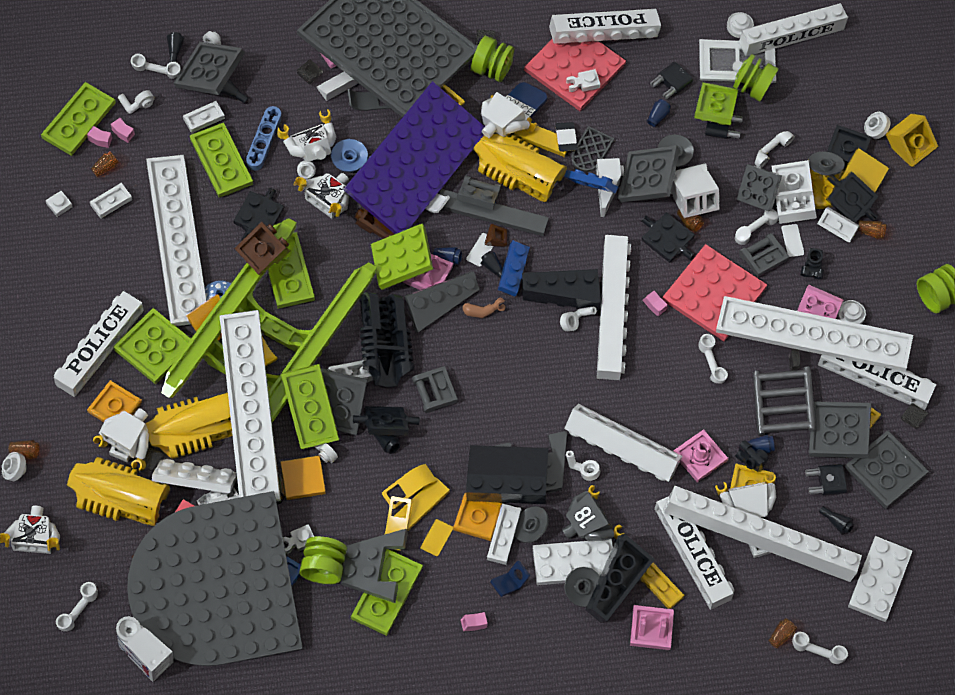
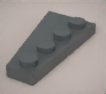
(436, 300)

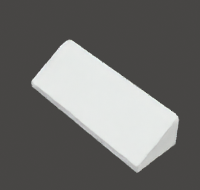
(336, 85)

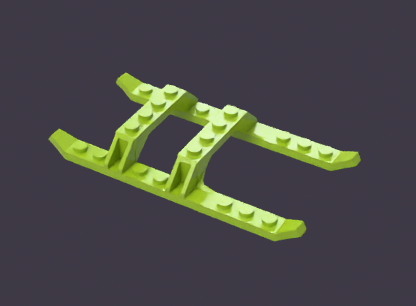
(239, 299)

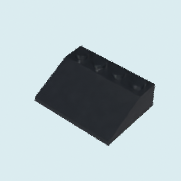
(507, 474)

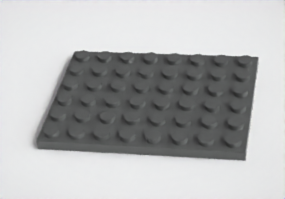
(388, 46)

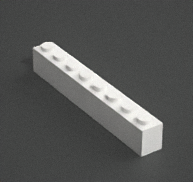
(612, 307)

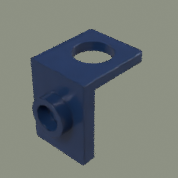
(510, 582)

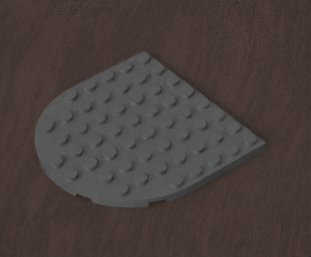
(217, 583)

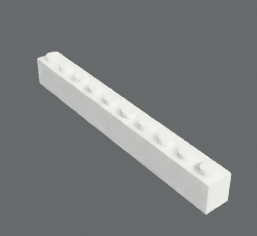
(762, 533)

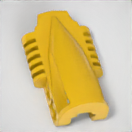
(512, 161)
(190, 425)
(117, 491)

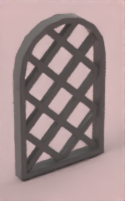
(598, 133)

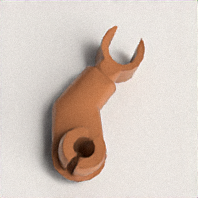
(481, 312)

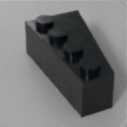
(563, 288)
(620, 574)

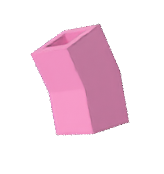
(122, 130)
(99, 137)
(655, 303)
(474, 622)

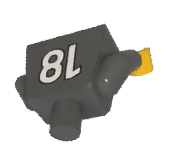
(589, 519)

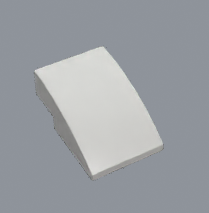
(795, 192)

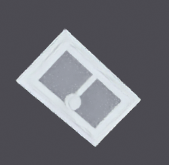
(723, 59)

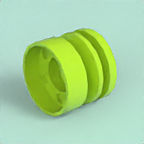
(496, 60)
(755, 77)
(938, 288)
(323, 560)

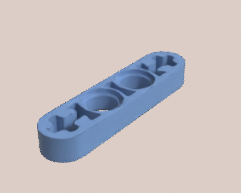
(260, 137)

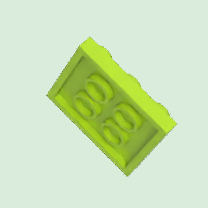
(402, 256)
(152, 345)

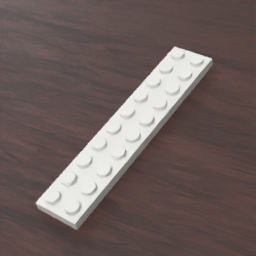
(176, 236)
(814, 333)
(249, 404)

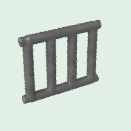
(760, 394)

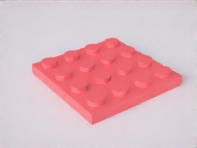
(564, 60)
(703, 285)

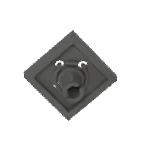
(765, 188)

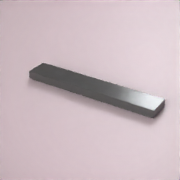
(499, 215)

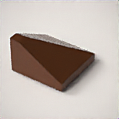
(496, 236)

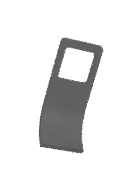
(364, 101)

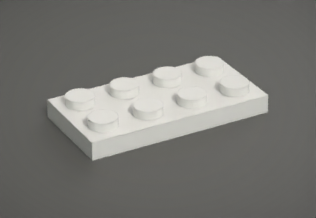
(194, 476)
(557, 560)
(880, 579)

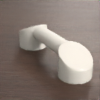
(139, 63)
(784, 138)
(743, 233)
(706, 345)
(89, 592)
(836, 656)

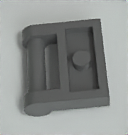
(472, 193)
(768, 258)
(440, 386)

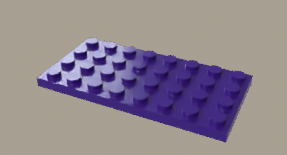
(415, 159)

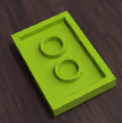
(716, 103)

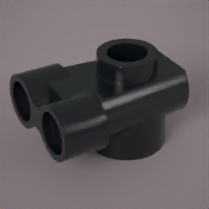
(813, 268)
(751, 458)

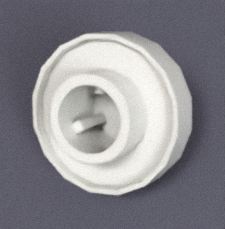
(738, 22)
(877, 125)
(852, 312)
(14, 466)

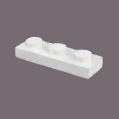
(504, 534)

